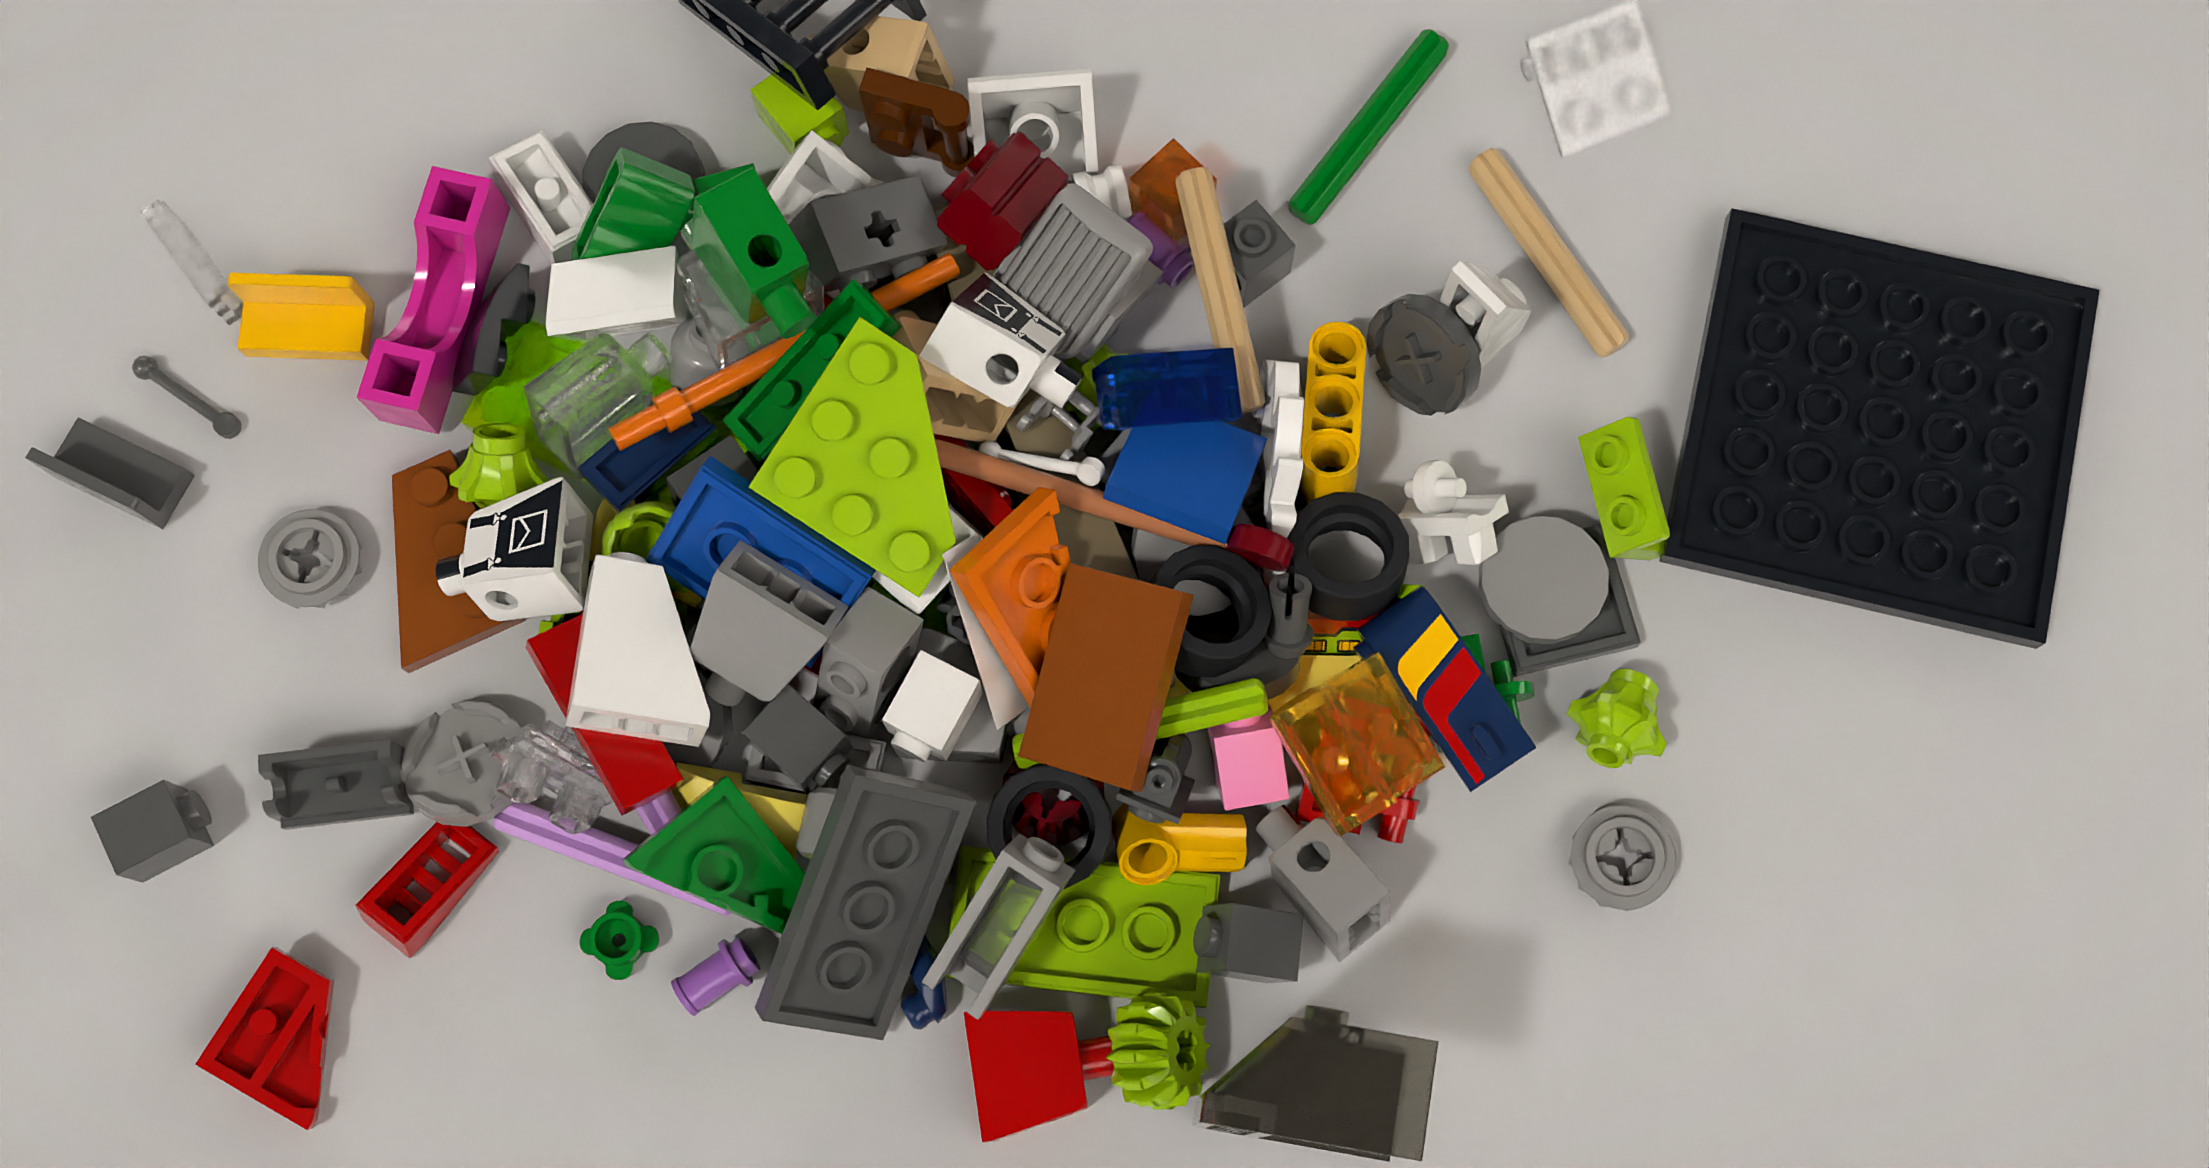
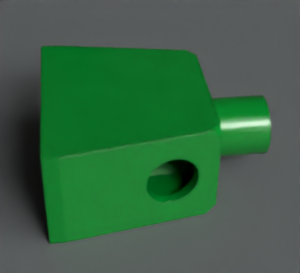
(752, 253)

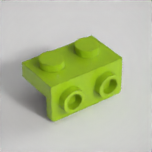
(1625, 490)

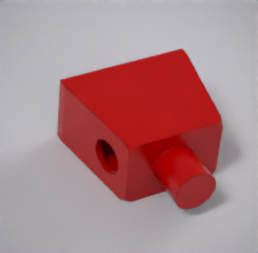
(1030, 1069)

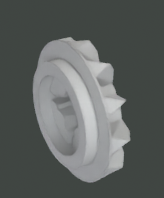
(299, 535)
(1639, 834)

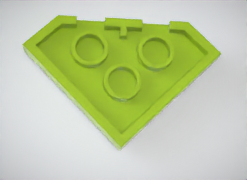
(866, 462)

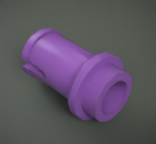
(1166, 254)
(716, 975)

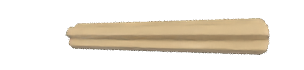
(1548, 252)
(1218, 279)

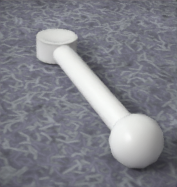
(1088, 471)

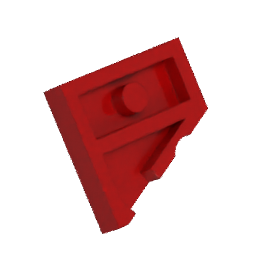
(276, 1038)

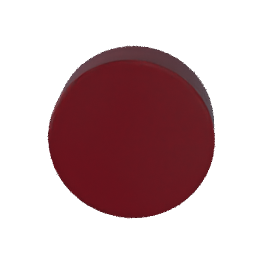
(1261, 547)

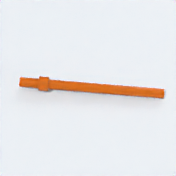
(674, 407)

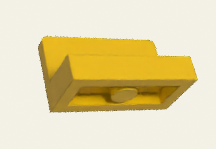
(303, 316)

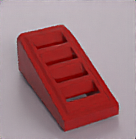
(425, 917)

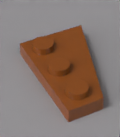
(430, 527)

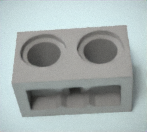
(866, 663)

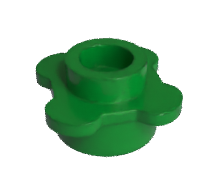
(600, 940)

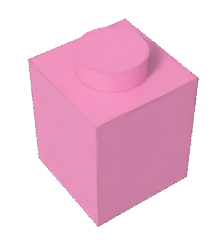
(1248, 762)

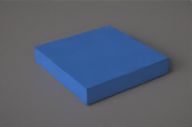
(1187, 474)

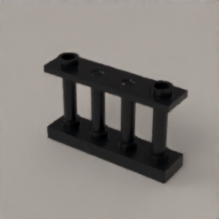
(771, 45)

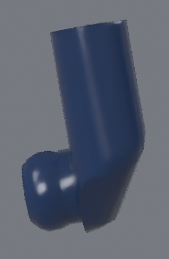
(926, 1003)

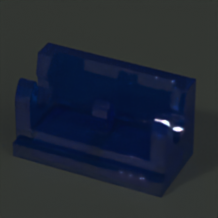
(1167, 388)

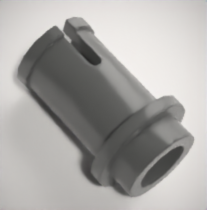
(1289, 627)

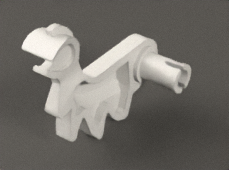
(1281, 460)

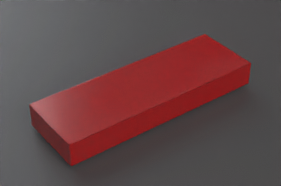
(629, 766)

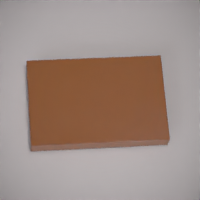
(1105, 676)

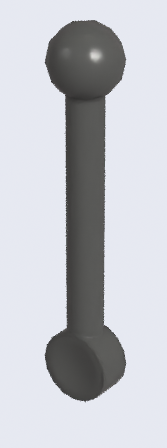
(224, 423)

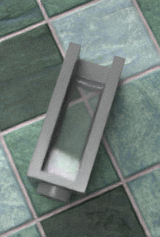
(1002, 919)

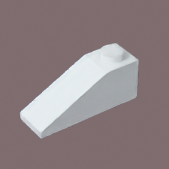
(1487, 305)

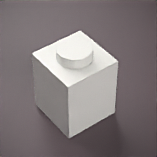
(931, 708)

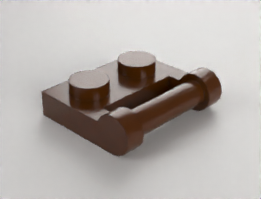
(902, 117)

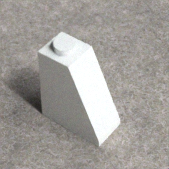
(634, 658)

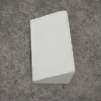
(542, 194)

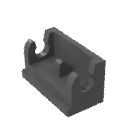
(335, 784)

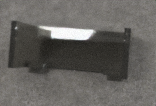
(1328, 1089)

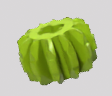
(1158, 1051)

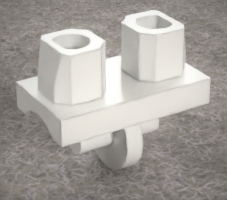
(1442, 509)

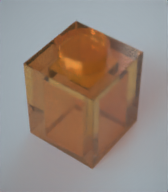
(1155, 189)

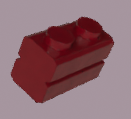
(1000, 198)

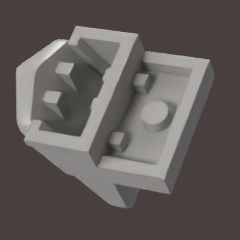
(1081, 270)

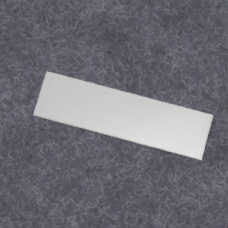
(1000, 688)

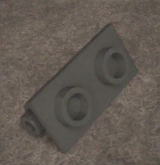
(1165, 785)

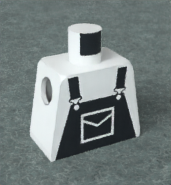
(1000, 346)
(524, 555)

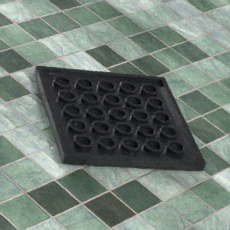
(1882, 428)

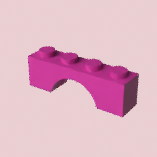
(457, 242)

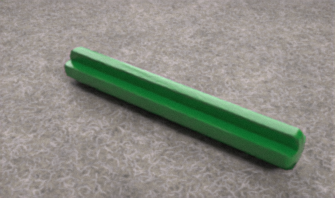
(1368, 126)

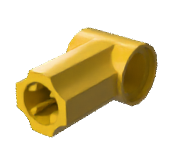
(1199, 843)

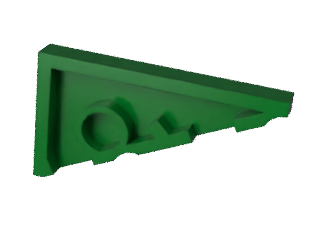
(724, 857)

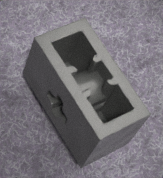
(869, 233)

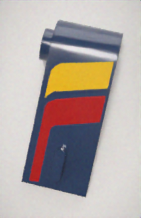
(1446, 687)

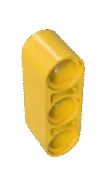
(1338, 391)

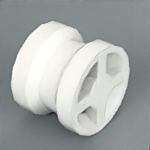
(1108, 188)

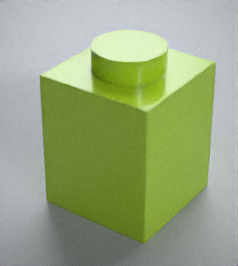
(793, 118)

